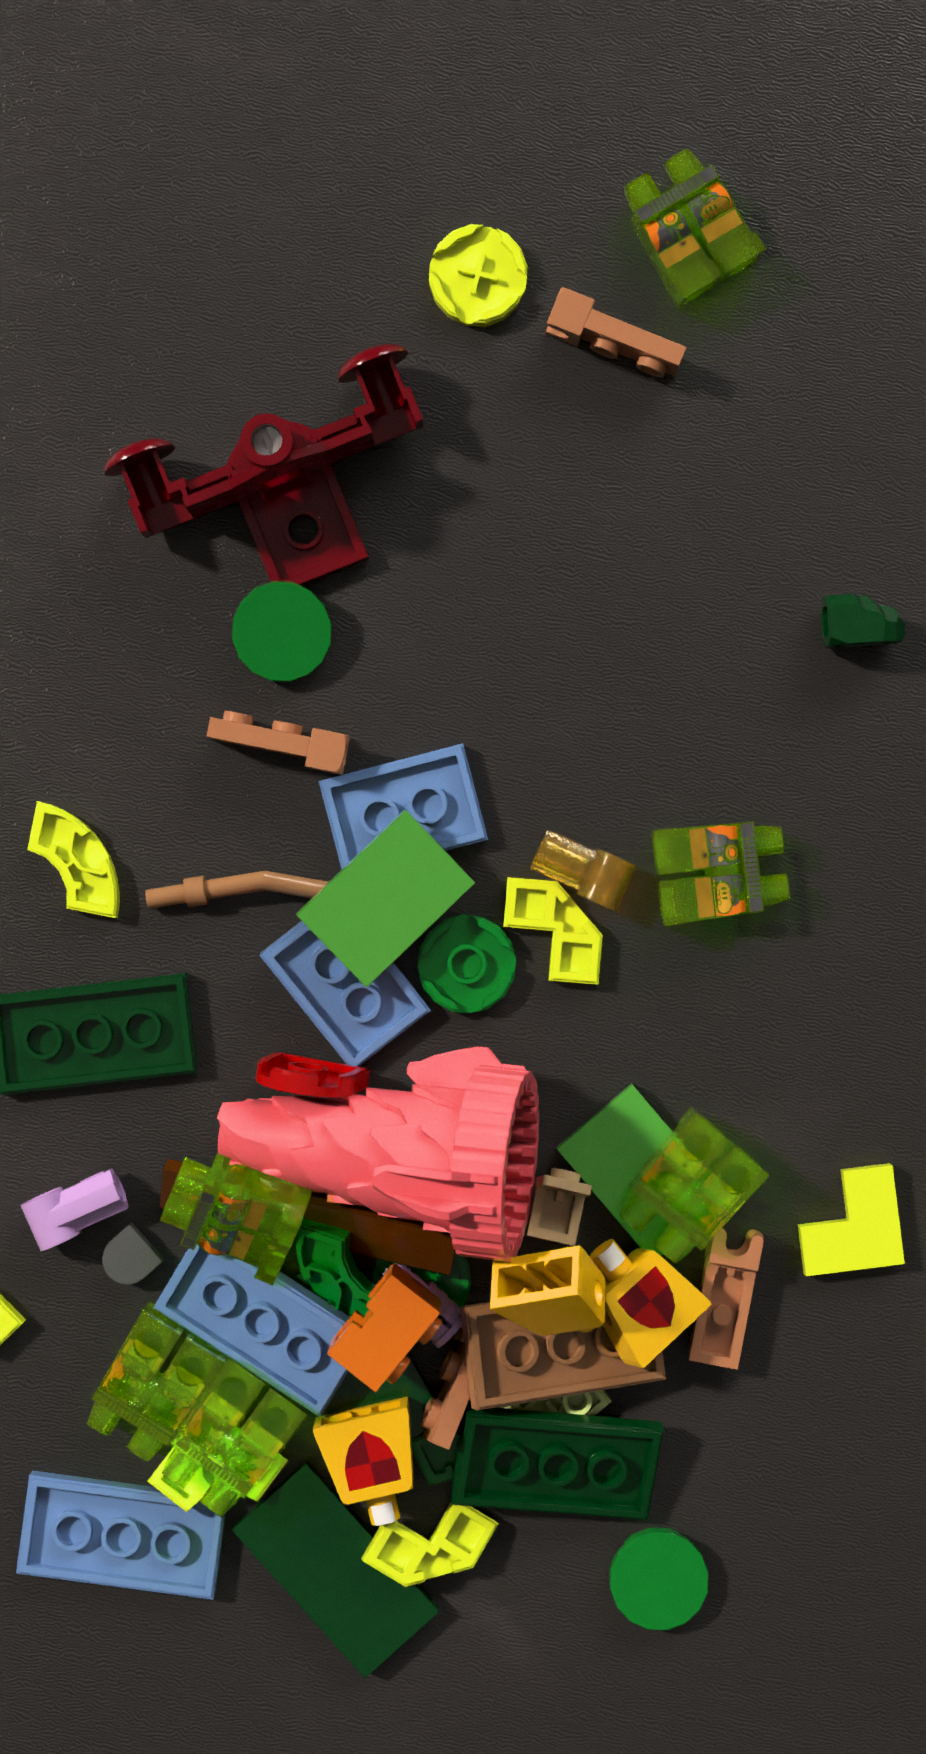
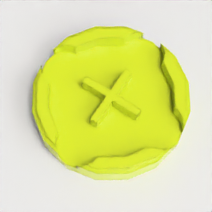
(478, 275)

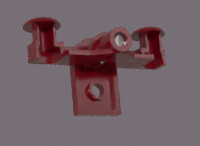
(281, 474)

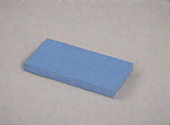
(265, 1328)
(118, 1536)

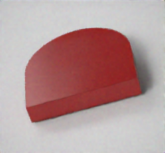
(310, 1076)

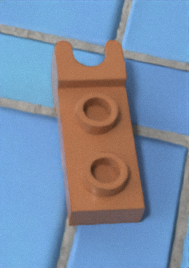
(575, 319)
(323, 750)
(729, 1286)
(444, 1414)

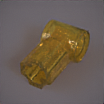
(592, 873)

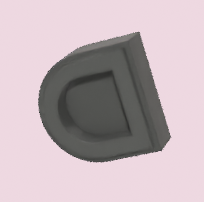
(130, 1256)

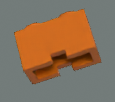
(377, 1343)

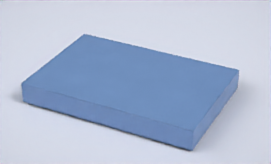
(429, 786)
(347, 1013)

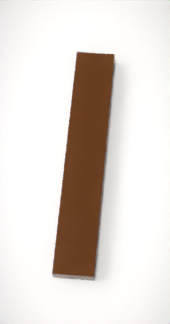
(370, 1234)

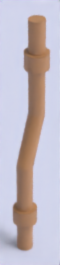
(199, 891)

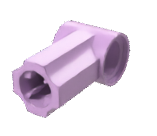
(64, 1212)

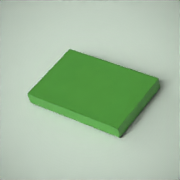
(385, 898)
(614, 1150)

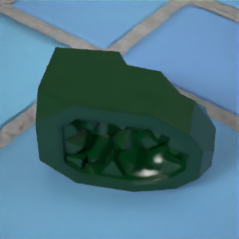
(859, 622)

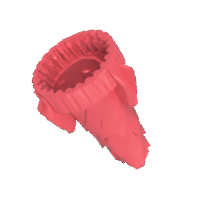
(441, 1155)

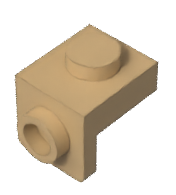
(557, 1207)

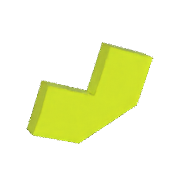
(548, 907)
(451, 1548)

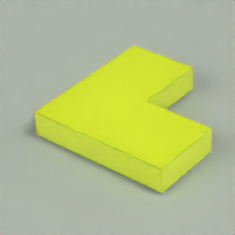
(868, 1233)

